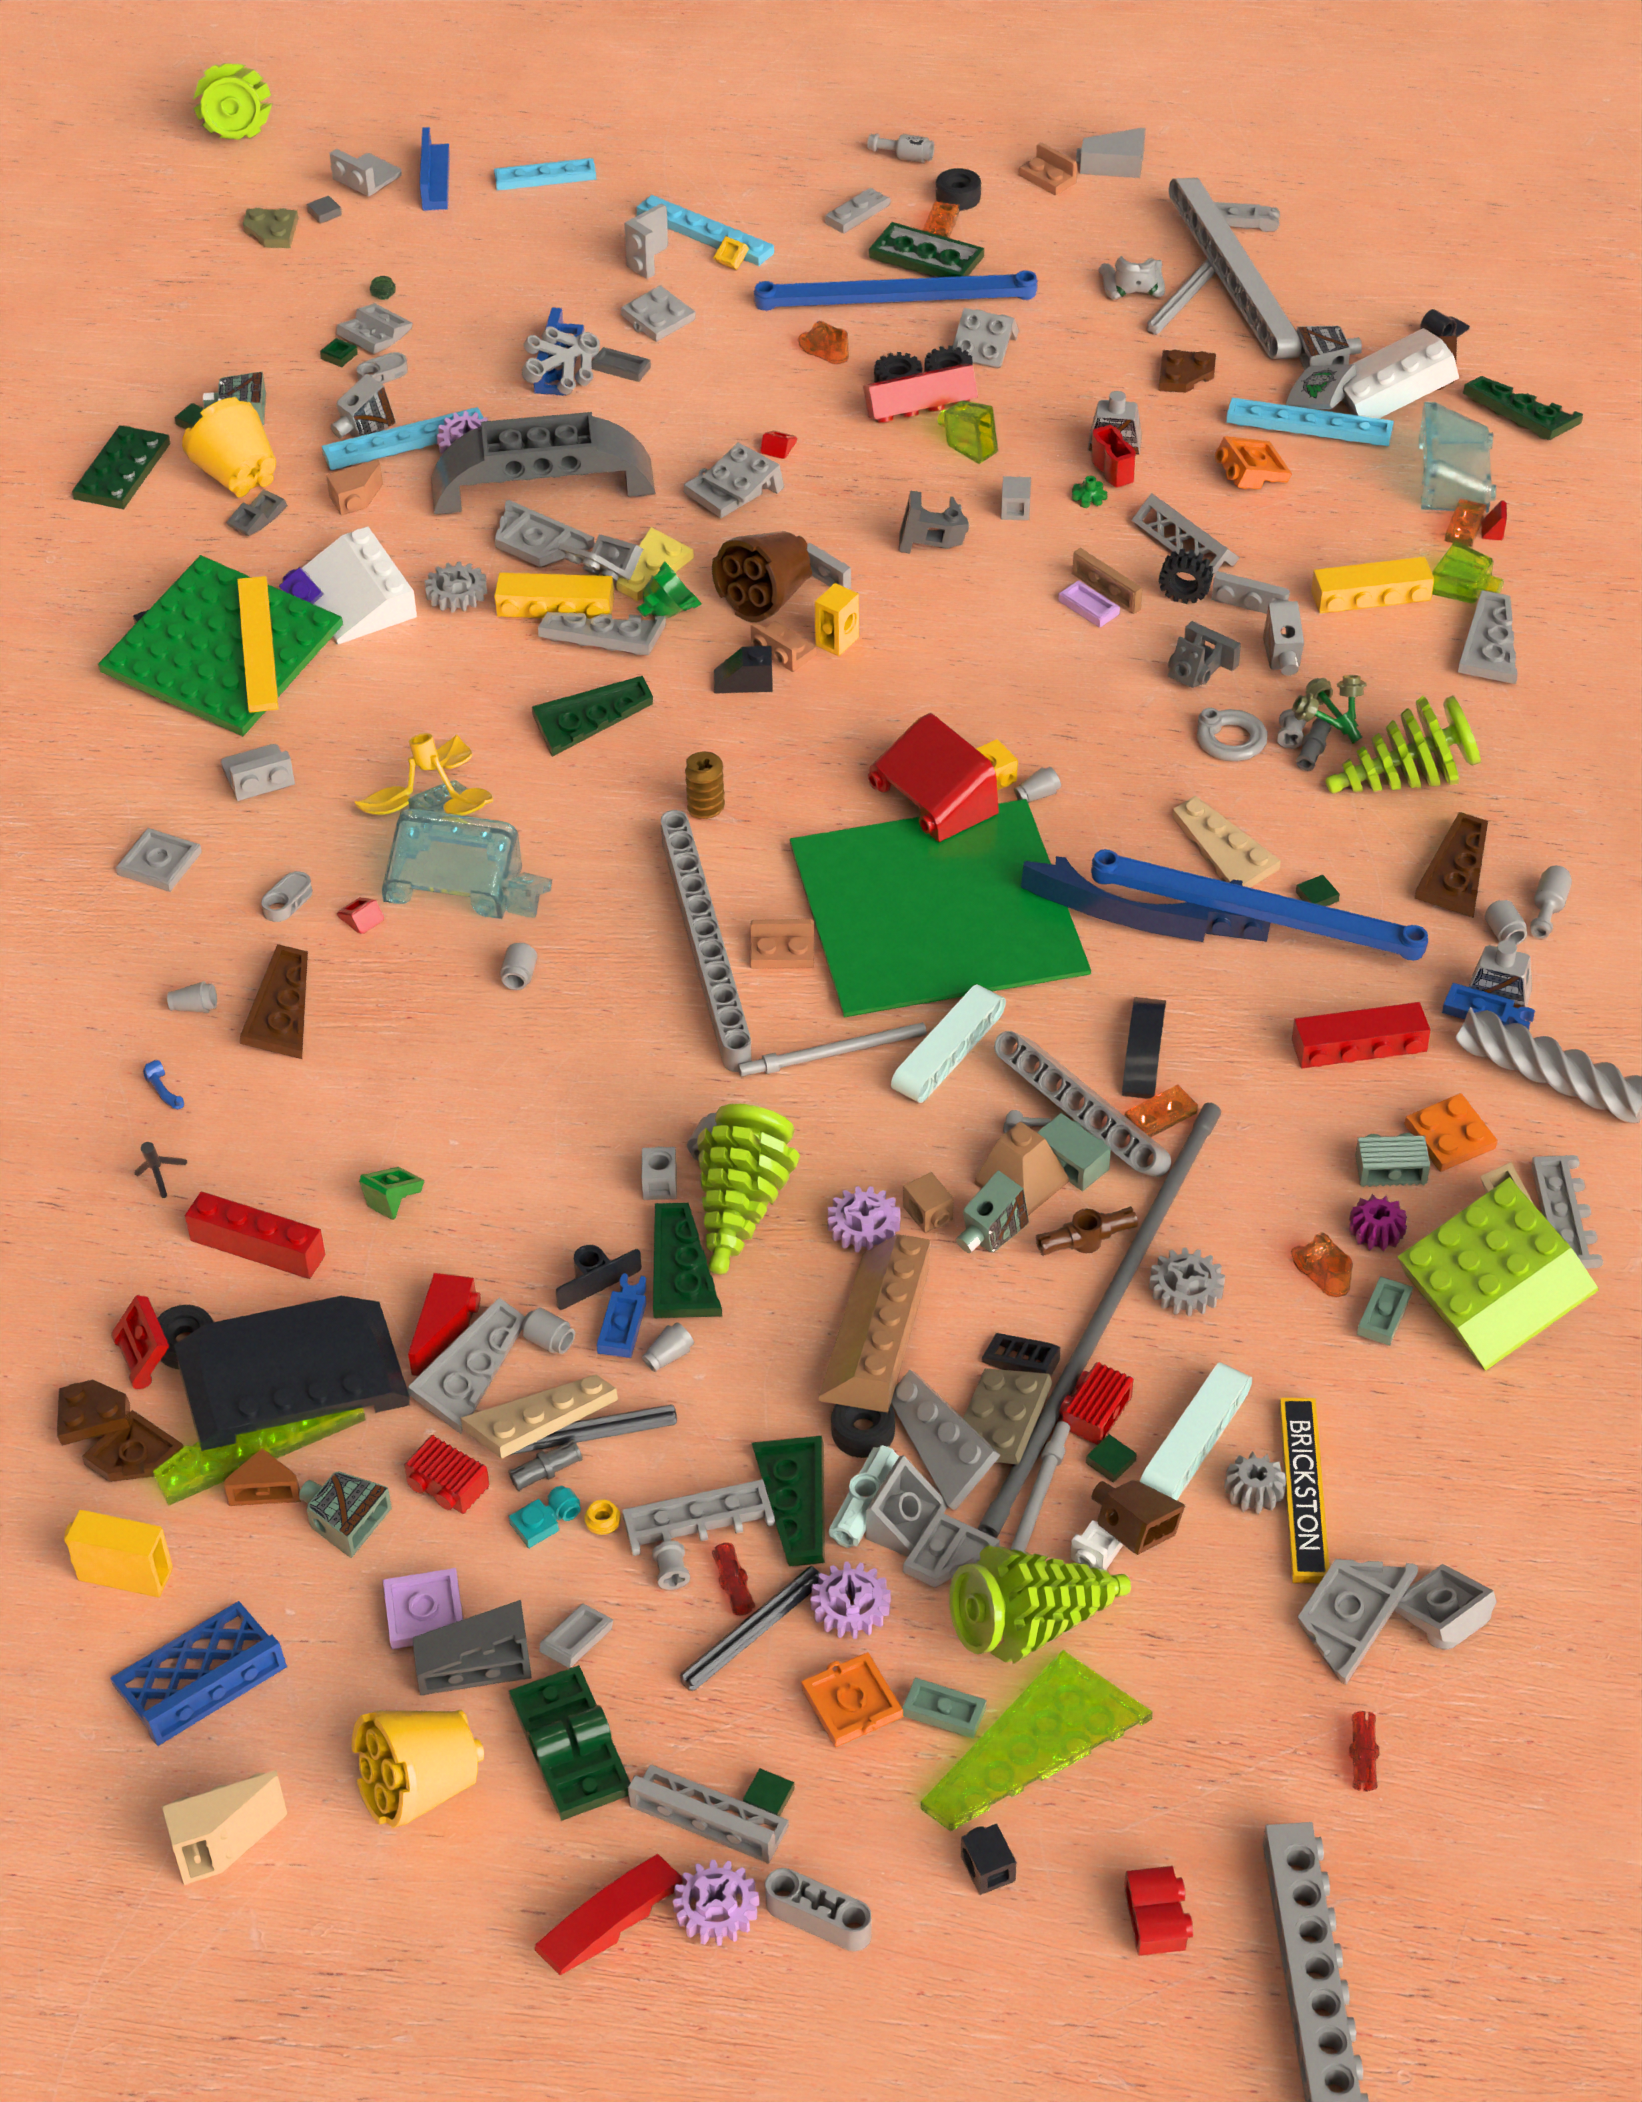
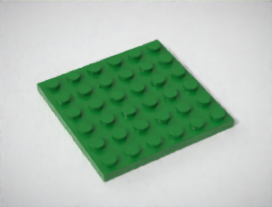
(193, 645)

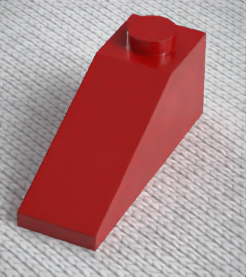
(443, 1318)

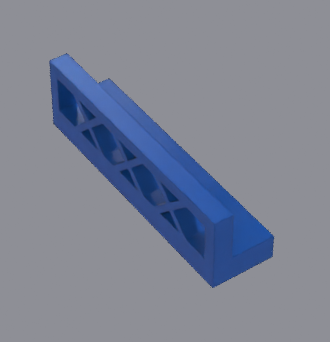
(434, 173)
(555, 320)

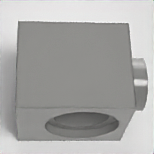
(1016, 498)
(659, 1173)

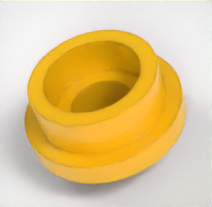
(602, 1509)

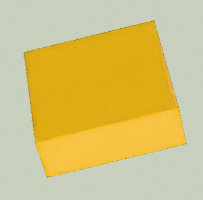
(731, 253)

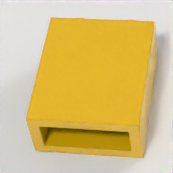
(118, 1553)

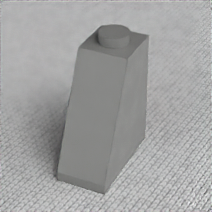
(1113, 154)

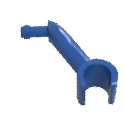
(152, 1073)

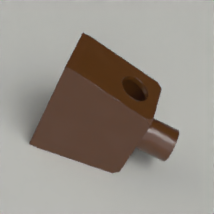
(1137, 1514)

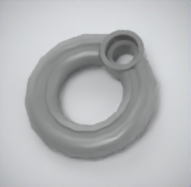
(1212, 720)

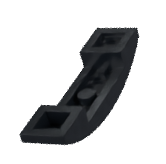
(1143, 1048)

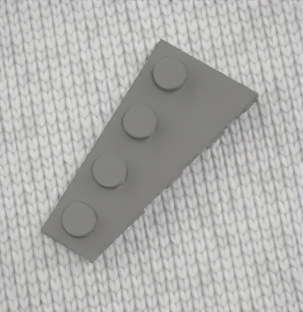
(602, 631)
(1490, 640)
(467, 1367)
(945, 1441)

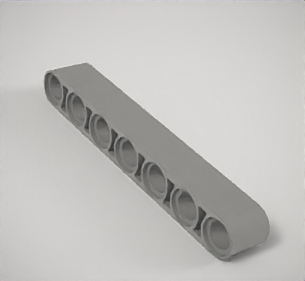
(1094, 1106)

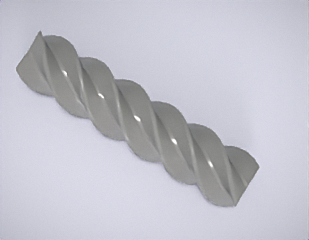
(1545, 1062)

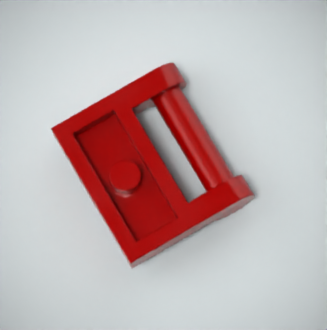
(140, 1341)

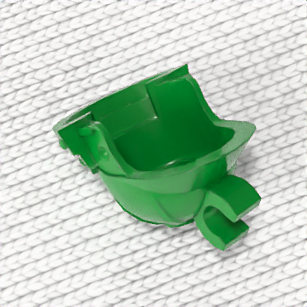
(666, 595)

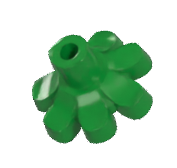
(1089, 492)

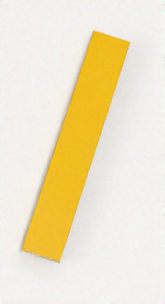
(257, 644)

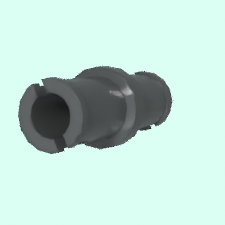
(1313, 745)
(545, 1465)

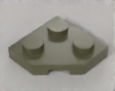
(271, 226)

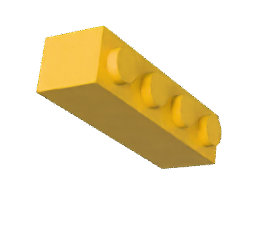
(1372, 585)
(536, 594)

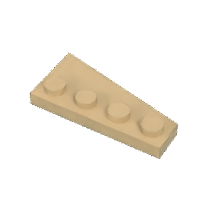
(1224, 844)
(531, 1418)

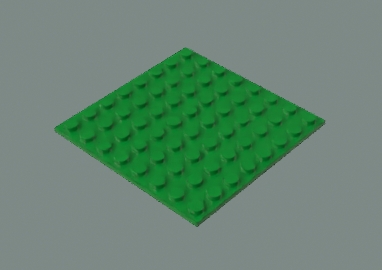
(932, 917)

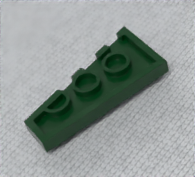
(1522, 408)
(590, 712)
(680, 1267)
(795, 1491)

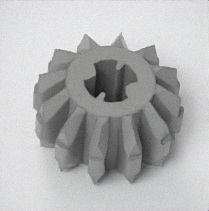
(1255, 1483)

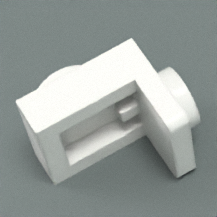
(1094, 1547)

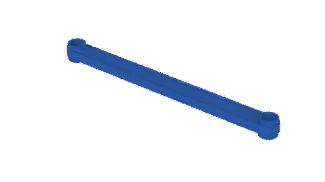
(771, 295)
(1404, 940)

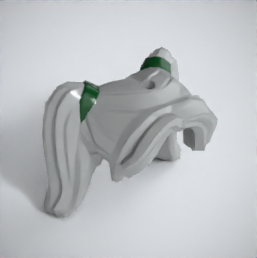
(1133, 278)

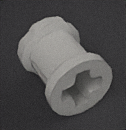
(1291, 730)
(671, 1565)

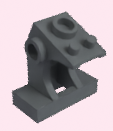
(917, 520)
(1196, 662)

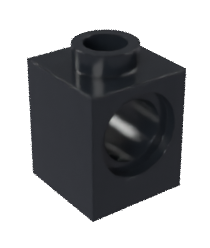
(988, 1858)

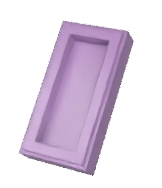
(1089, 604)

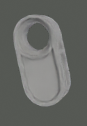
(386, 367)
(291, 891)

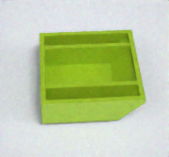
(1497, 1273)

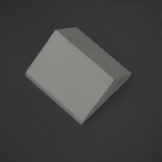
(902, 1508)

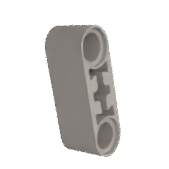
(818, 1909)

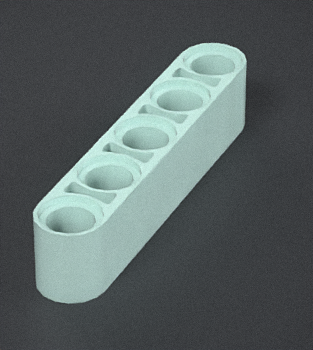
(948, 1043)
(1197, 1431)

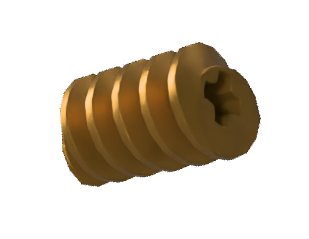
(704, 785)

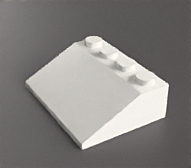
(1399, 375)
(361, 585)

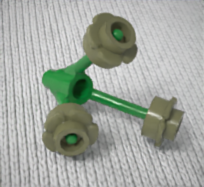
(1319, 692)

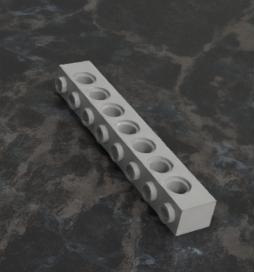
(1297, 1845)

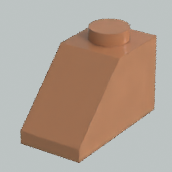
(355, 486)

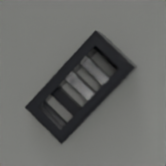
(1043, 1351)

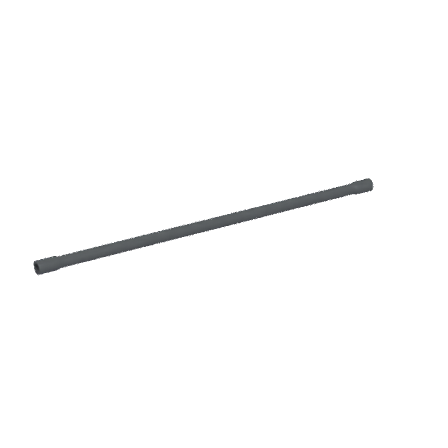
(1000, 1508)

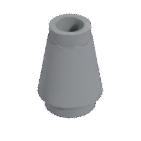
(1039, 785)
(193, 998)
(668, 1347)

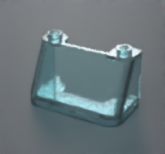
(1454, 459)
(452, 858)

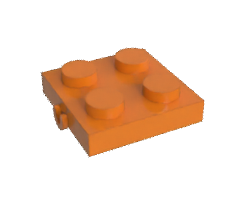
(1451, 1132)
(851, 1699)

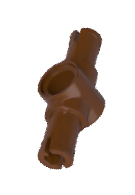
(1086, 1230)

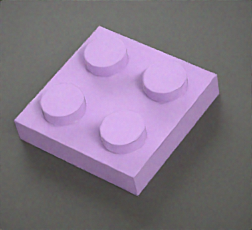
(421, 1604)

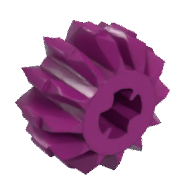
(1377, 1222)

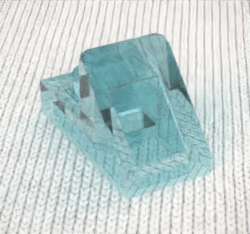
(523, 892)

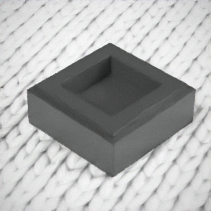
(324, 209)

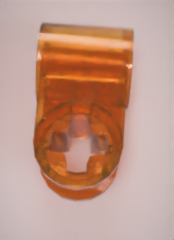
(826, 343)
(1325, 1265)

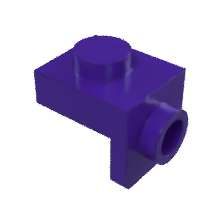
(301, 585)

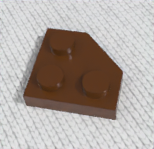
(1184, 369)
(90, 1411)
(131, 1451)

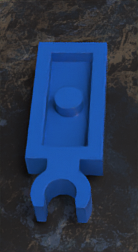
(1462, 998)
(623, 1319)

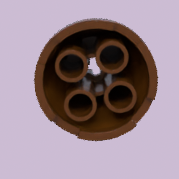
(760, 572)

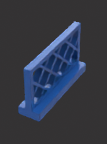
(211, 1687)

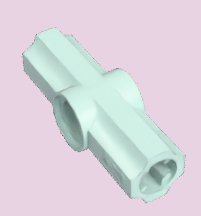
(851, 1518)

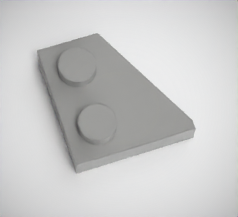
(945, 1548)

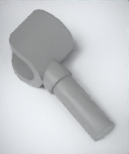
(1015, 1117)

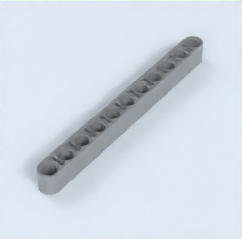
(1235, 268)
(706, 940)

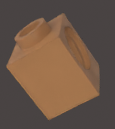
(928, 1202)

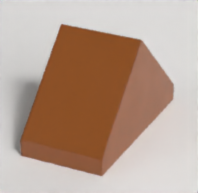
(262, 1481)

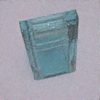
(429, 799)

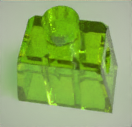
(970, 429)
(1464, 574)

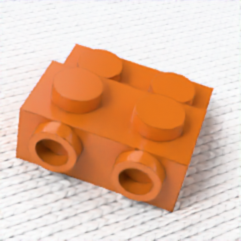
(1251, 462)

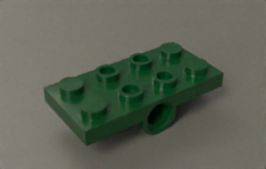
(570, 1742)

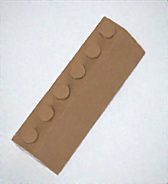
(877, 1324)

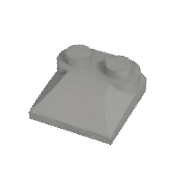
(1447, 1606)

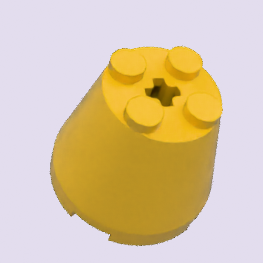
(231, 446)
(413, 1761)

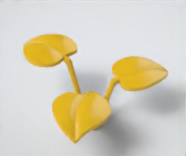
(426, 756)

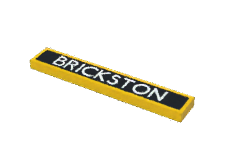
(1304, 1490)

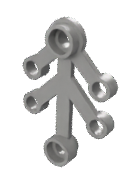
(584, 345)

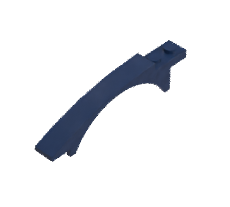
(1180, 920)

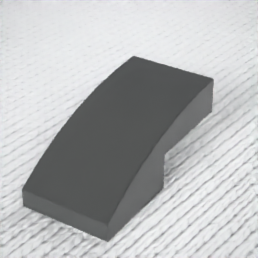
(258, 514)

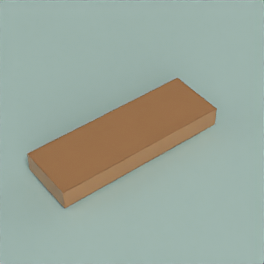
(1107, 580)

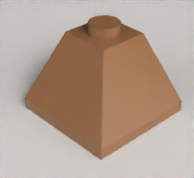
(1028, 1162)

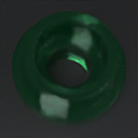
(382, 287)

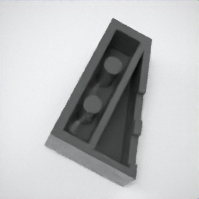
(473, 1652)

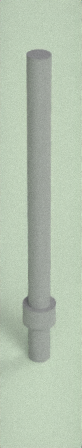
(772, 1063)
(1052, 1457)

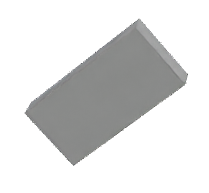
(576, 1635)

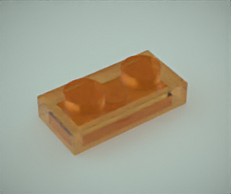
(942, 219)
(1465, 522)
(1162, 1111)

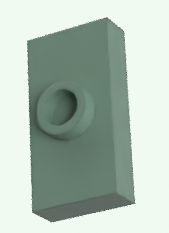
(1385, 1311)
(944, 1708)

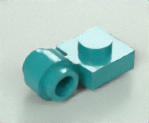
(539, 1522)

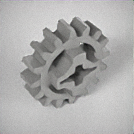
(456, 586)
(1187, 1281)

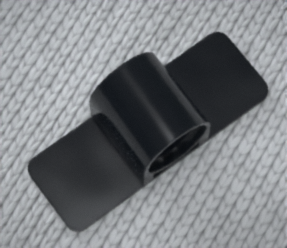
(1443, 325)
(595, 1273)

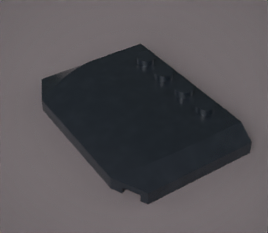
(288, 1367)

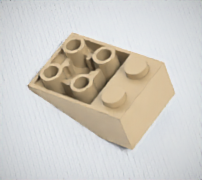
(222, 1824)

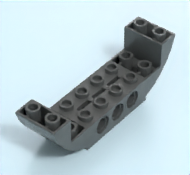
(539, 449)

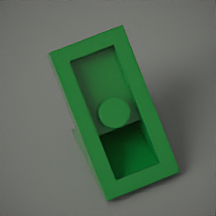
(387, 1187)

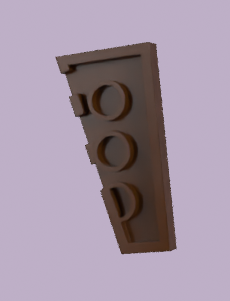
(1456, 867)
(279, 1006)

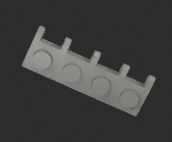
(1559, 1204)
(697, 1514)

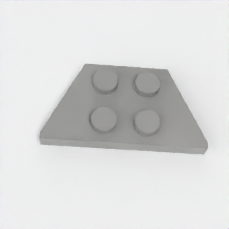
(536, 535)
(1352, 1610)

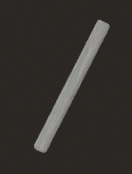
(1180, 298)

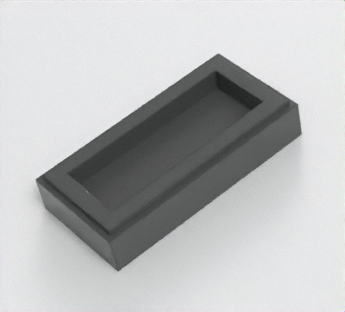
(621, 364)

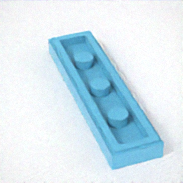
(545, 174)

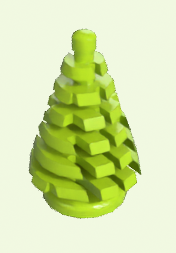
(232, 101)
(1420, 748)
(740, 1175)
(1025, 1600)

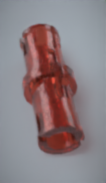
(733, 1579)
(1364, 1751)

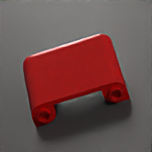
(939, 775)

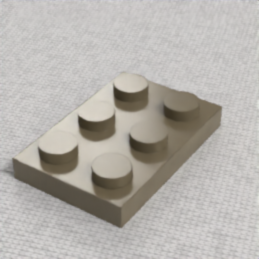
(1007, 1409)

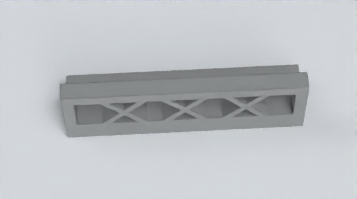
(1182, 523)
(707, 1819)

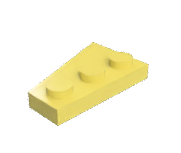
(656, 549)

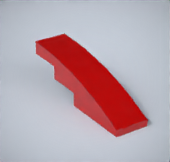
(608, 1913)

